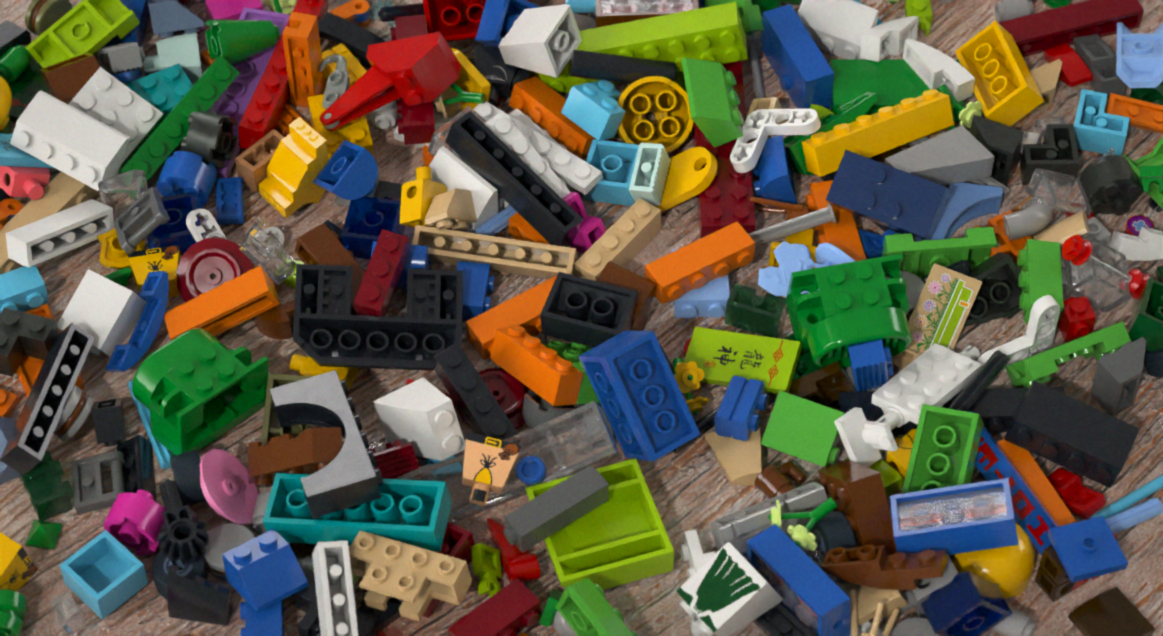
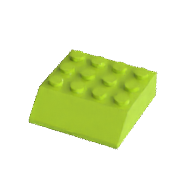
(617, 539)

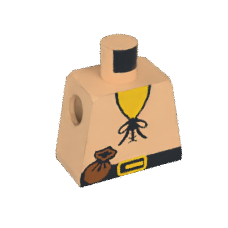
(487, 465)

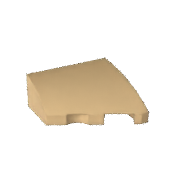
(868, 599)

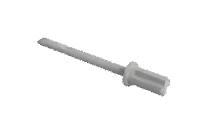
(753, 46)

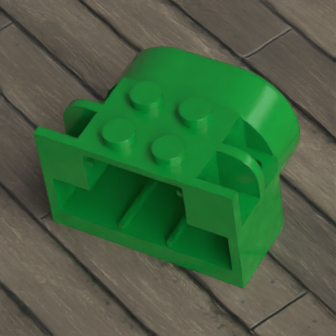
(849, 307)
(198, 389)

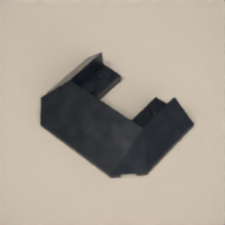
(377, 342)

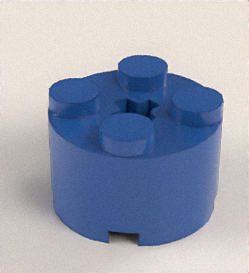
(186, 174)

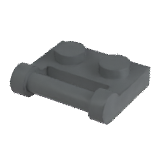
(140, 220)
(89, 481)

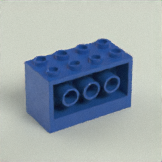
(639, 395)

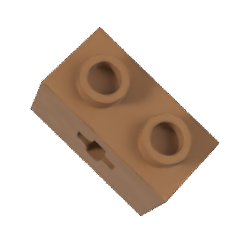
(253, 162)

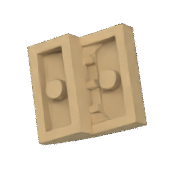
(1064, 229)

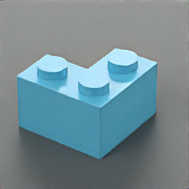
(595, 108)
(1098, 130)

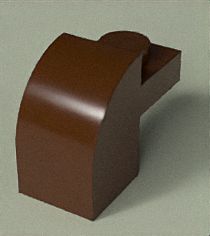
(277, 321)

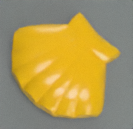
(112, 253)

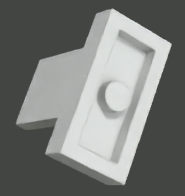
(863, 437)

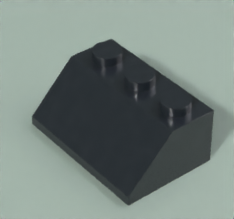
(587, 310)

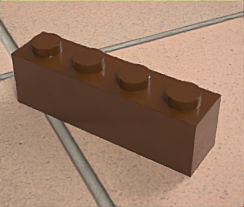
(323, 247)

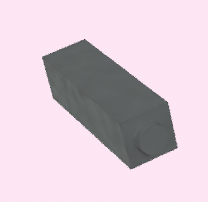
(556, 508)

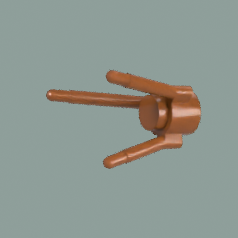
(789, 210)

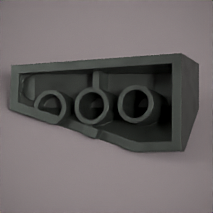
(999, 290)

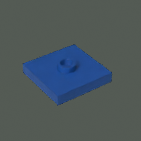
(1087, 549)

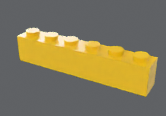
(879, 131)

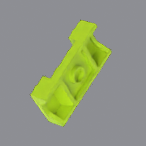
(82, 30)

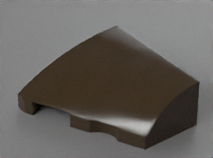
(823, 385)

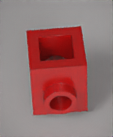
(1076, 318)

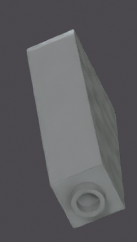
(946, 158)

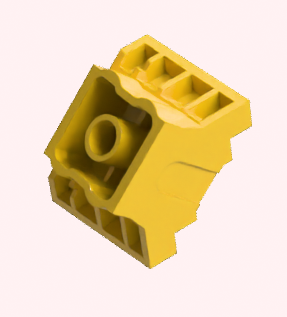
(294, 168)

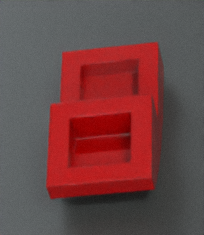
(1073, 68)
(1076, 497)

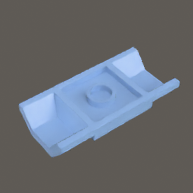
(1139, 57)

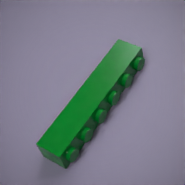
(175, 124)

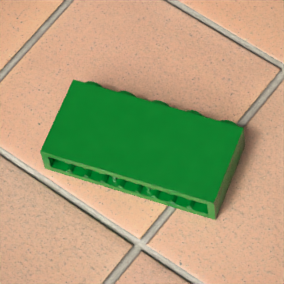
(888, 78)

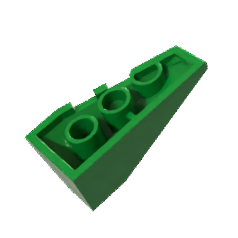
(846, 114)

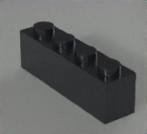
(472, 394)

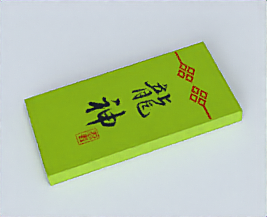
(744, 355)

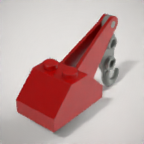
(401, 69)

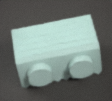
(649, 173)

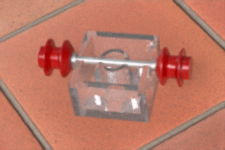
(1099, 273)

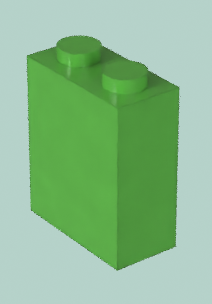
(803, 430)

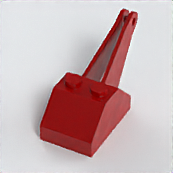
(454, 17)

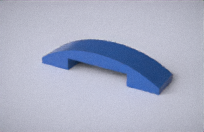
(155, 292)

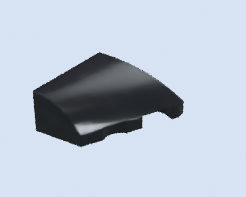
(197, 599)

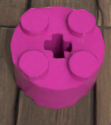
(136, 521)

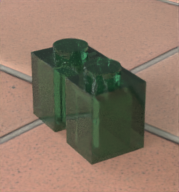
(754, 312)
(46, 488)

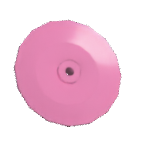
(227, 487)

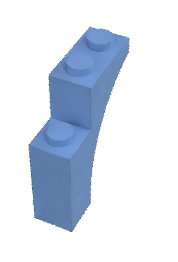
(965, 204)

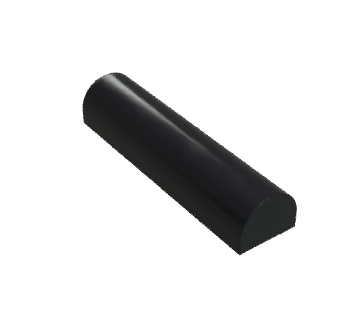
(616, 67)

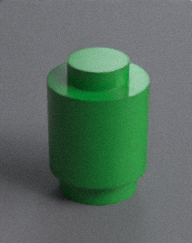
(14, 62)

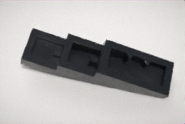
(351, 35)

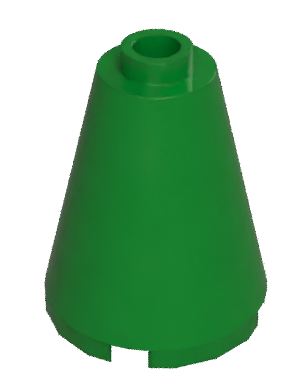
(240, 38)

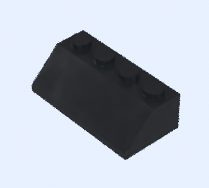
(1071, 434)

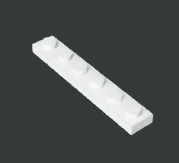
(563, 163)

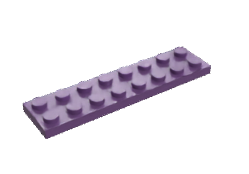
(238, 94)

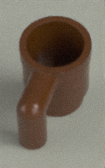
(773, 479)

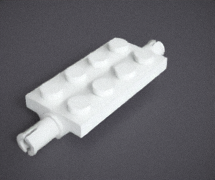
(927, 380)

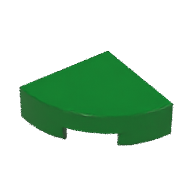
(550, 608)

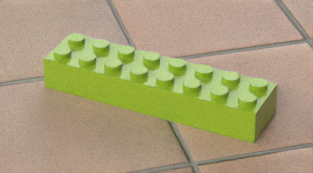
(699, 34)

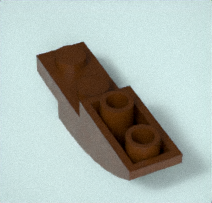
(876, 569)

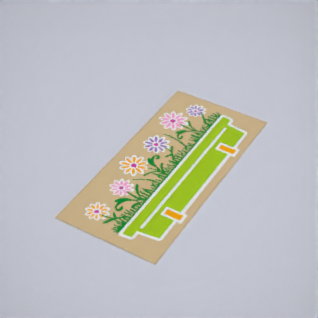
(942, 308)

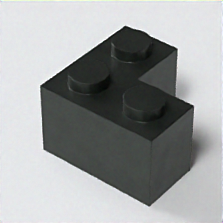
(1055, 154)
(23, 335)

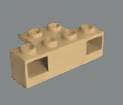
(406, 574)

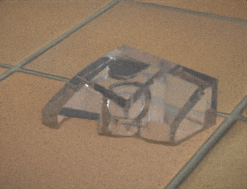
(268, 253)

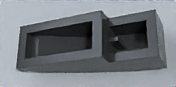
(1101, 64)

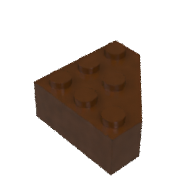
(290, 455)
(862, 500)

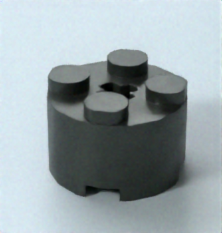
(211, 137)
(1110, 185)

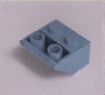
(172, 16)

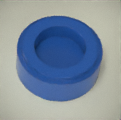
(531, 470)

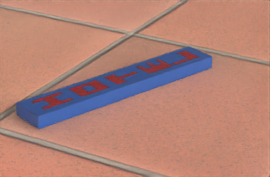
(1027, 508)

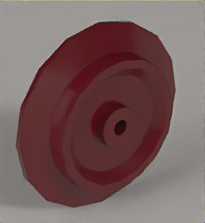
(209, 258)
(507, 392)

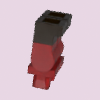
(1053, 577)

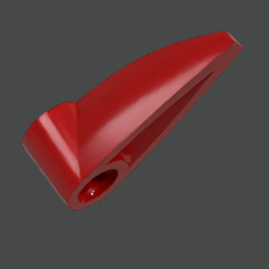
(514, 562)

